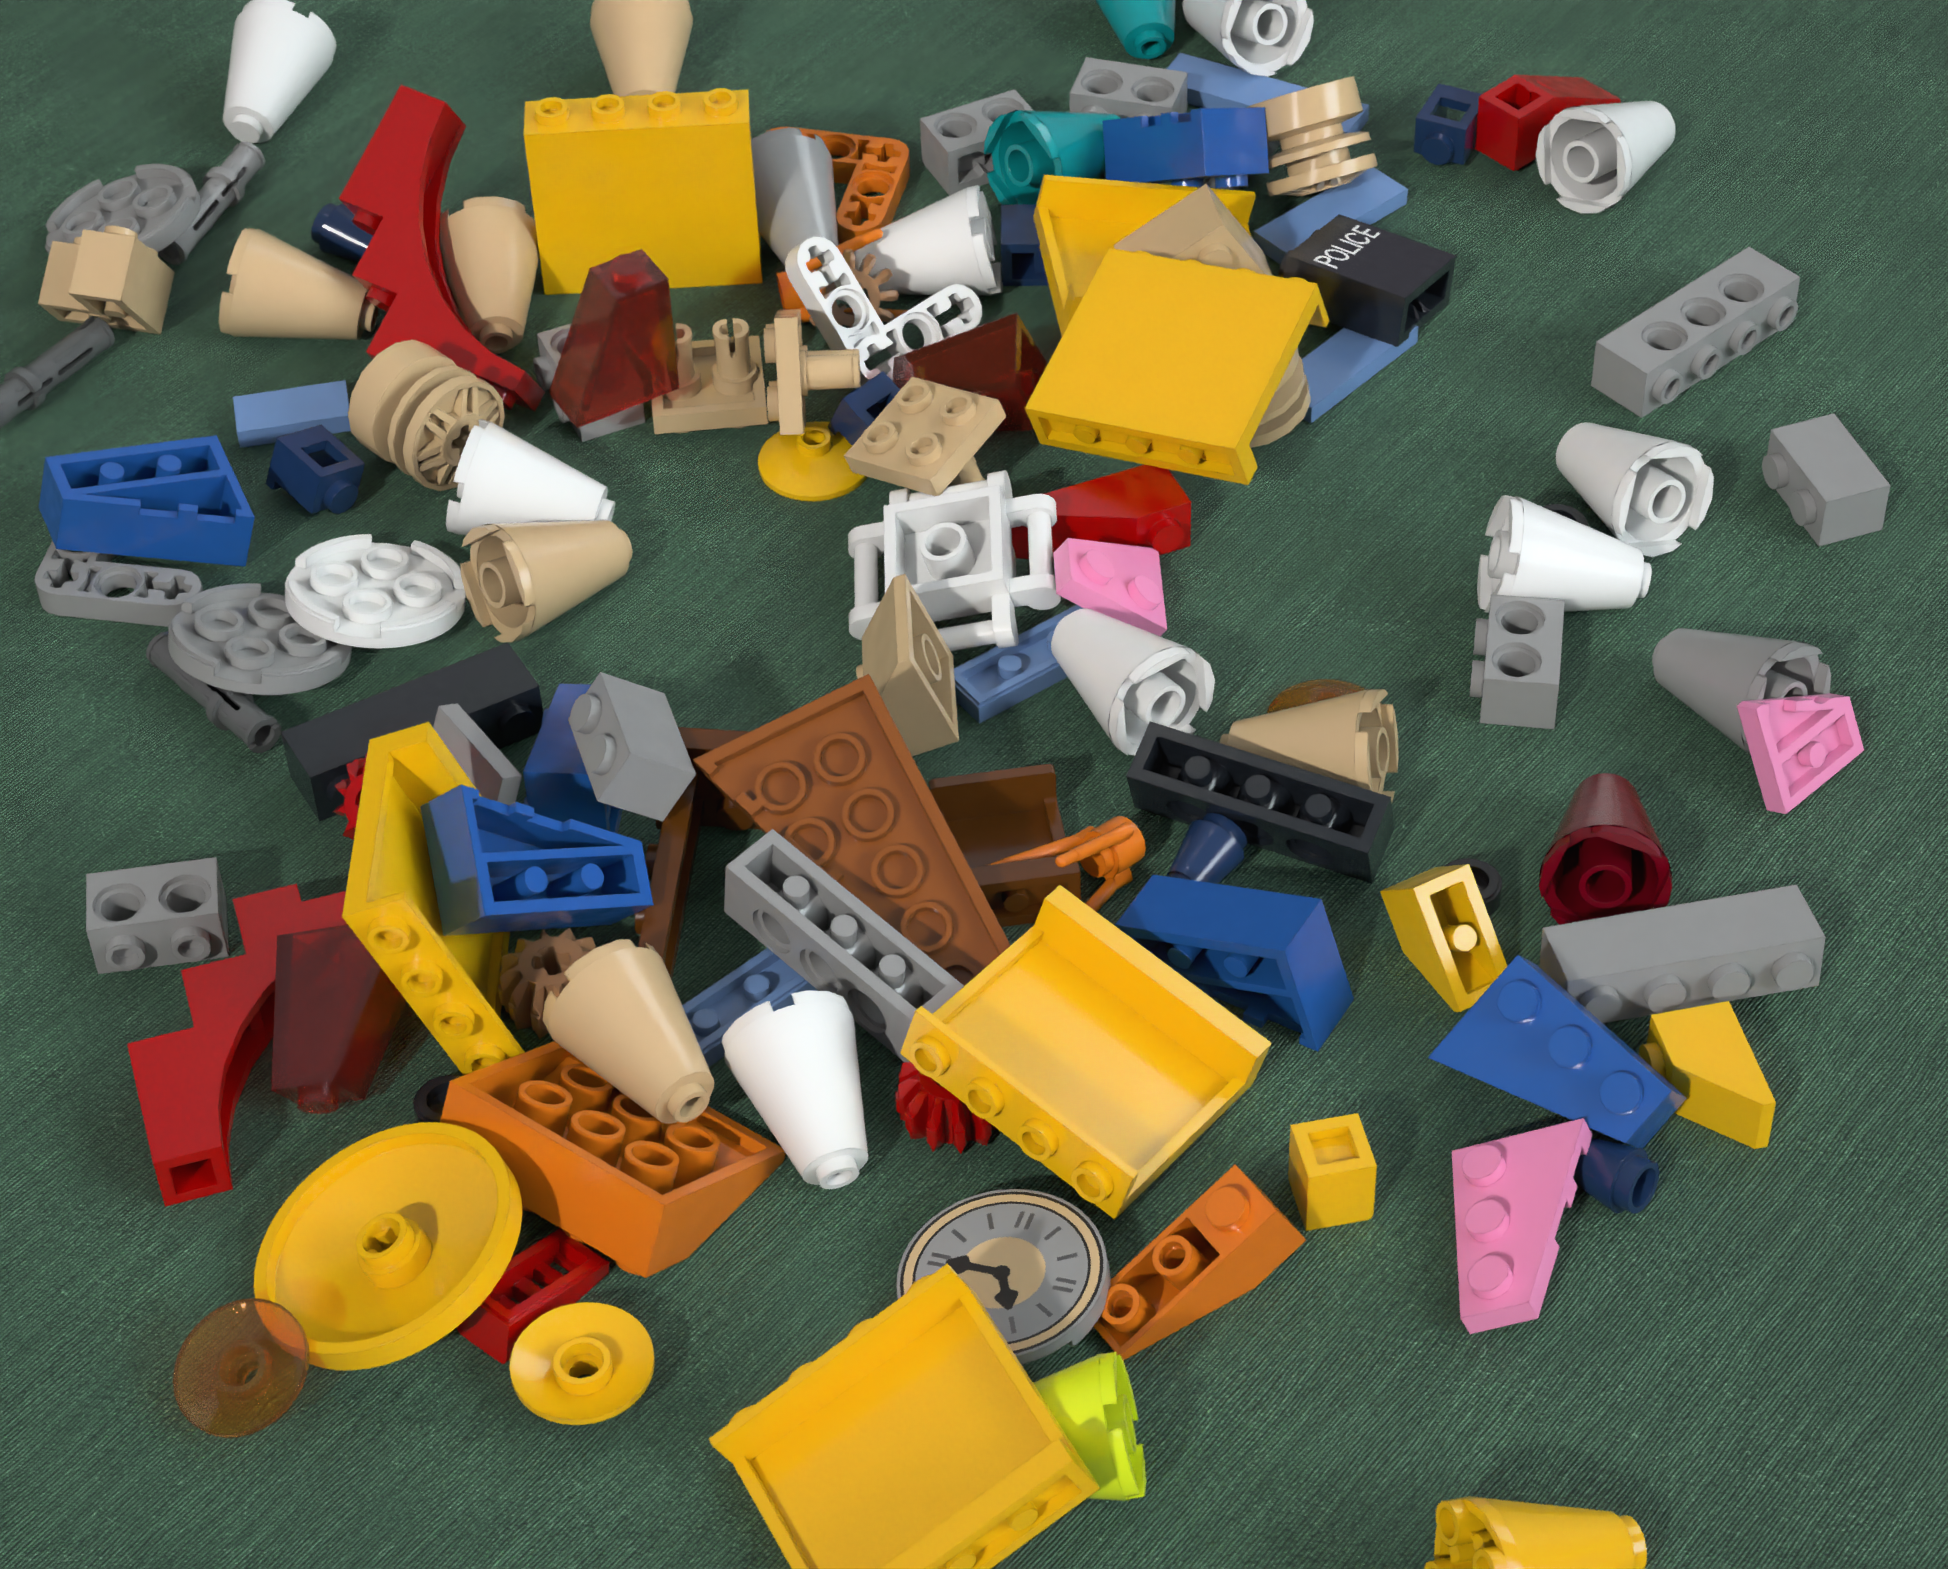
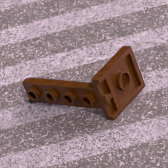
(673, 858)

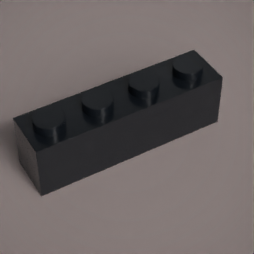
(488, 686)

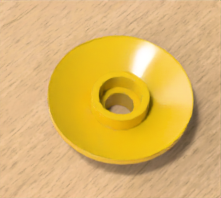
(808, 464)
(580, 1342)

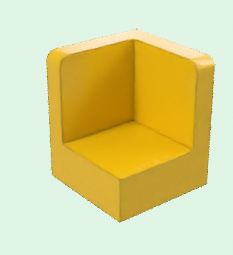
(1332, 1171)

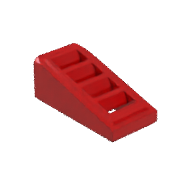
(501, 1321)

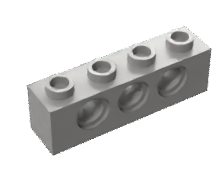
(1695, 332)
(833, 939)

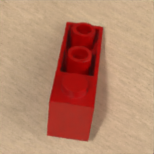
(1519, 109)

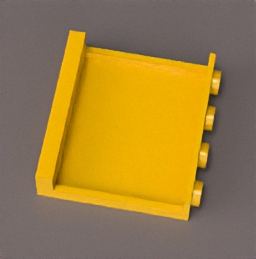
(644, 176)
(1087, 216)
(1172, 363)
(396, 909)
(1088, 1053)
(908, 1444)

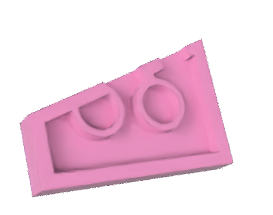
(1508, 1219)

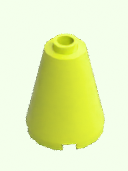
(1097, 1414)

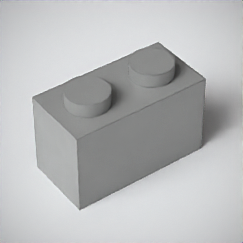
(1826, 479)
(631, 746)

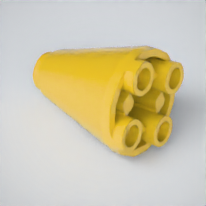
(1533, 1536)

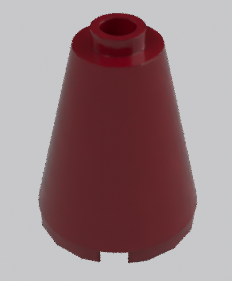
(1604, 855)

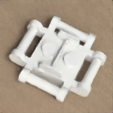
(959, 558)

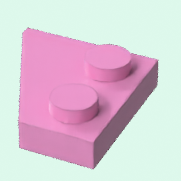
(1113, 581)
(1798, 744)

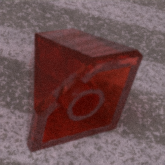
(618, 341)
(986, 360)
(329, 1018)

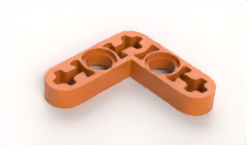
(867, 167)

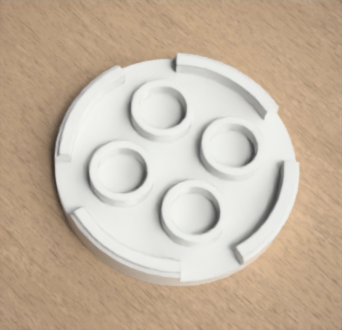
(375, 592)

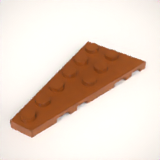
(859, 808)

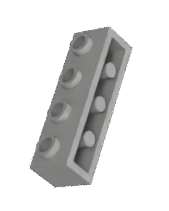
(1687, 954)

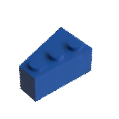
(1188, 147)
(149, 502)
(556, 773)
(524, 871)
(1248, 950)
(1556, 1054)

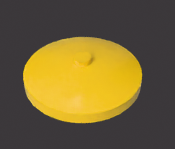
(391, 1243)

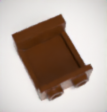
(1002, 816)

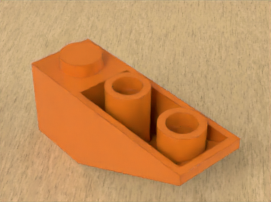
(1197, 1264)

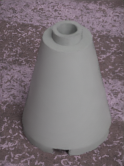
(793, 189)
(1721, 669)

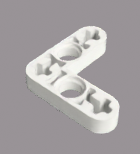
(868, 331)

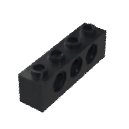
(1267, 799)

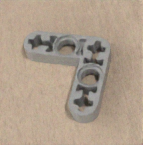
(153, 602)

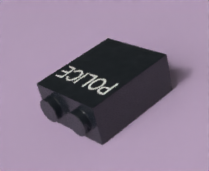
(1373, 278)

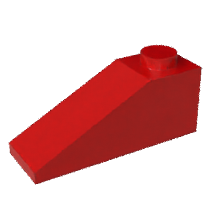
(1125, 508)

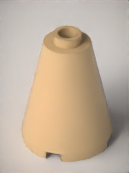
(641, 43)
(491, 267)
(290, 294)
(539, 570)
(1337, 737)
(632, 1030)

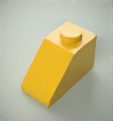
(1446, 932)
(1714, 1067)

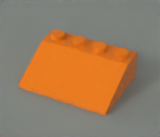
(605, 1163)

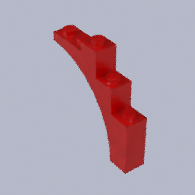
(398, 201)
(196, 1075)

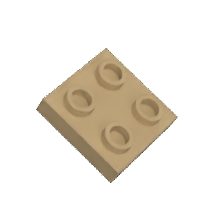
(802, 371)
(717, 382)
(927, 437)

